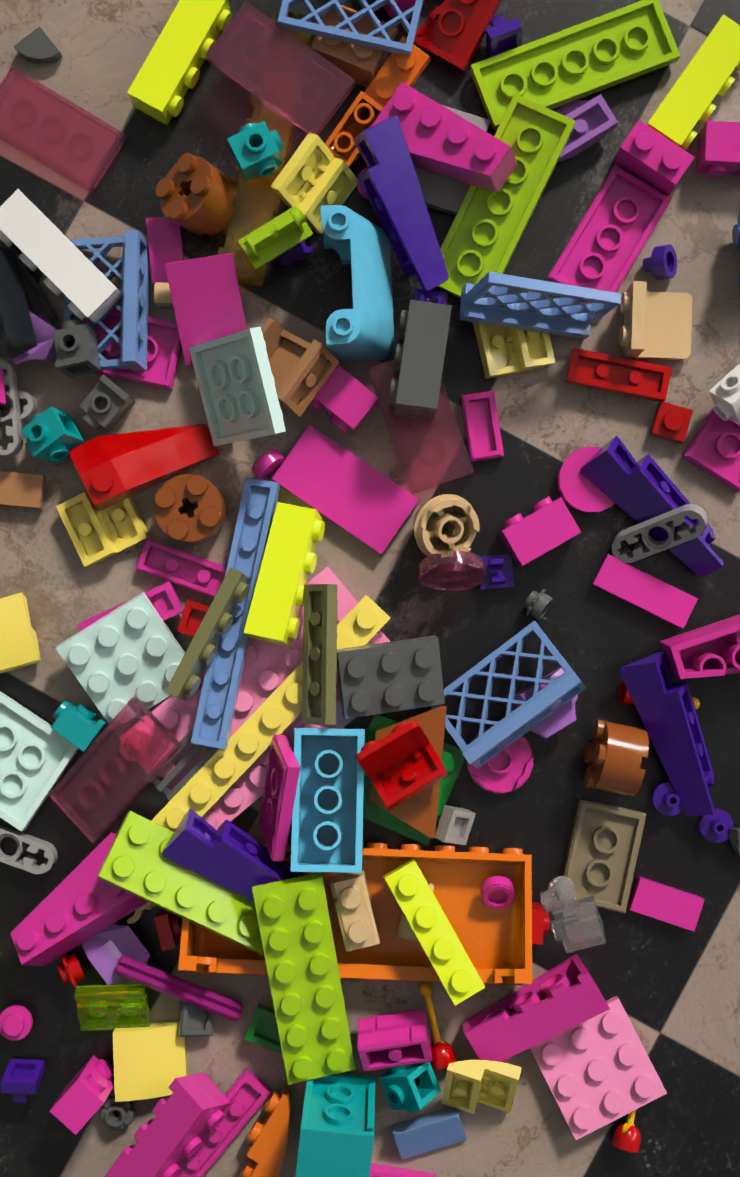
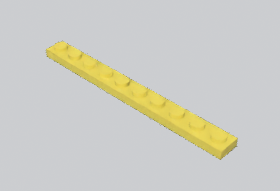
(268, 720)

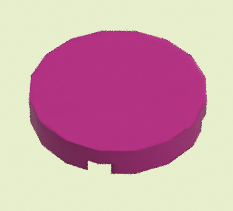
(576, 488)
(506, 770)

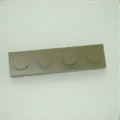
(202, 647)
(319, 654)

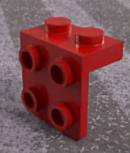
(401, 764)

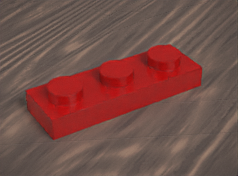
(618, 375)

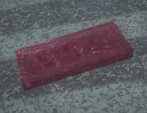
(280, 69)
(56, 130)
(426, 449)
(115, 769)

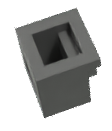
(83, 355)
(117, 404)

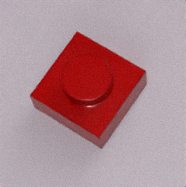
(671, 422)
(192, 617)
(540, 923)
(168, 929)

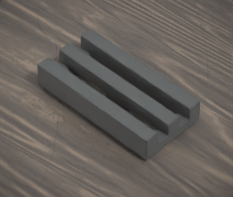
(161, 785)

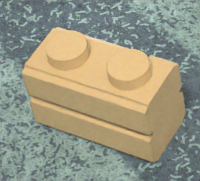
(355, 910)

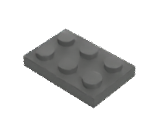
(390, 676)

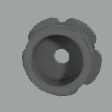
(538, 604)
(116, 1122)

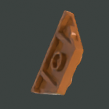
(422, 808)

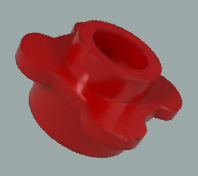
(71, 969)

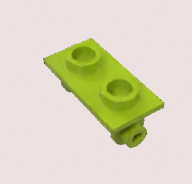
(276, 237)

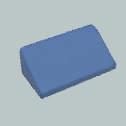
(429, 1132)

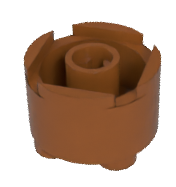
(197, 195)
(172, 501)
(615, 758)

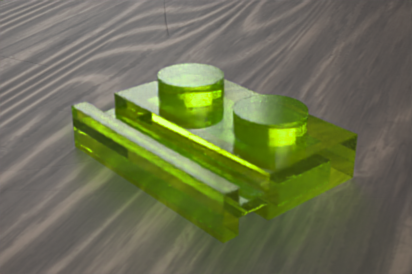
(112, 1006)

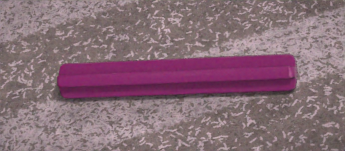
(178, 988)

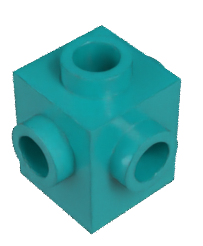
(256, 150)
(51, 435)
(410, 1086)

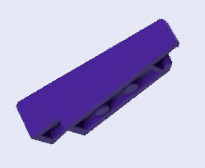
(399, 202)

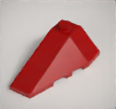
(134, 461)

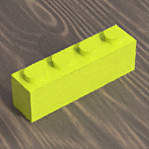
(177, 57)
(699, 84)
(283, 574)
(434, 932)

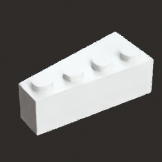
(57, 257)

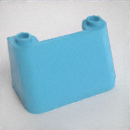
(368, 328)

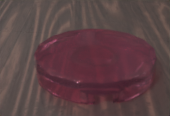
(452, 573)

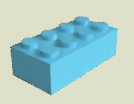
(328, 801)

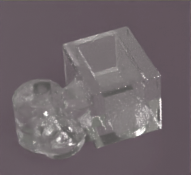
(575, 920)

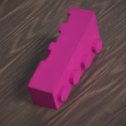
(448, 142)
(705, 650)
(73, 912)
(535, 1012)
(175, 1131)

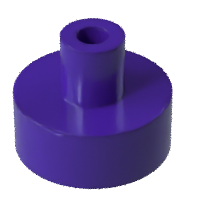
(662, 262)
(661, 796)
(715, 827)

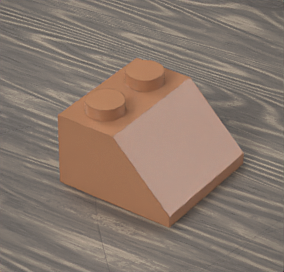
(355, 60)

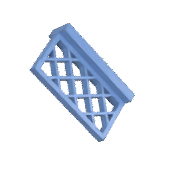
(352, 36)
(133, 302)
(535, 305)
(523, 718)

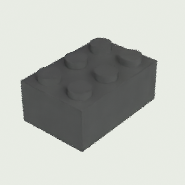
(420, 359)

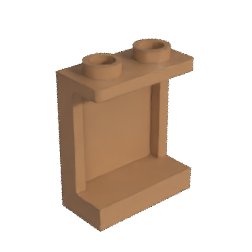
(296, 366)

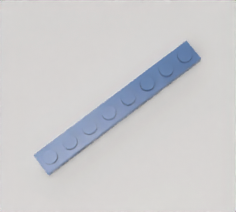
(225, 672)

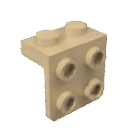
(655, 323)

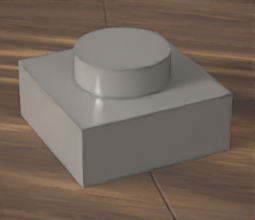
(455, 825)

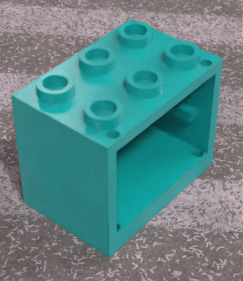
(337, 1127)

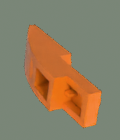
(370, 103)
(270, 1137)

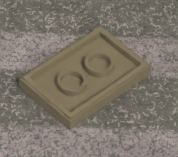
(604, 852)

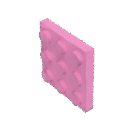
(598, 1070)

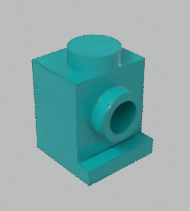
(78, 724)

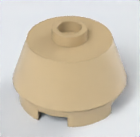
(445, 525)

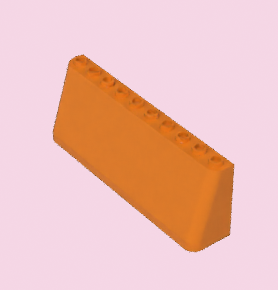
(493, 939)

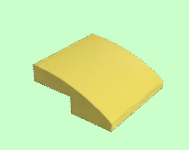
(314, 180)
(511, 350)
(102, 532)
(17, 637)
(147, 1060)
(481, 1082)

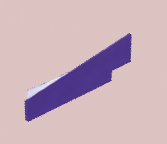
(645, 493)
(673, 729)
(224, 855)

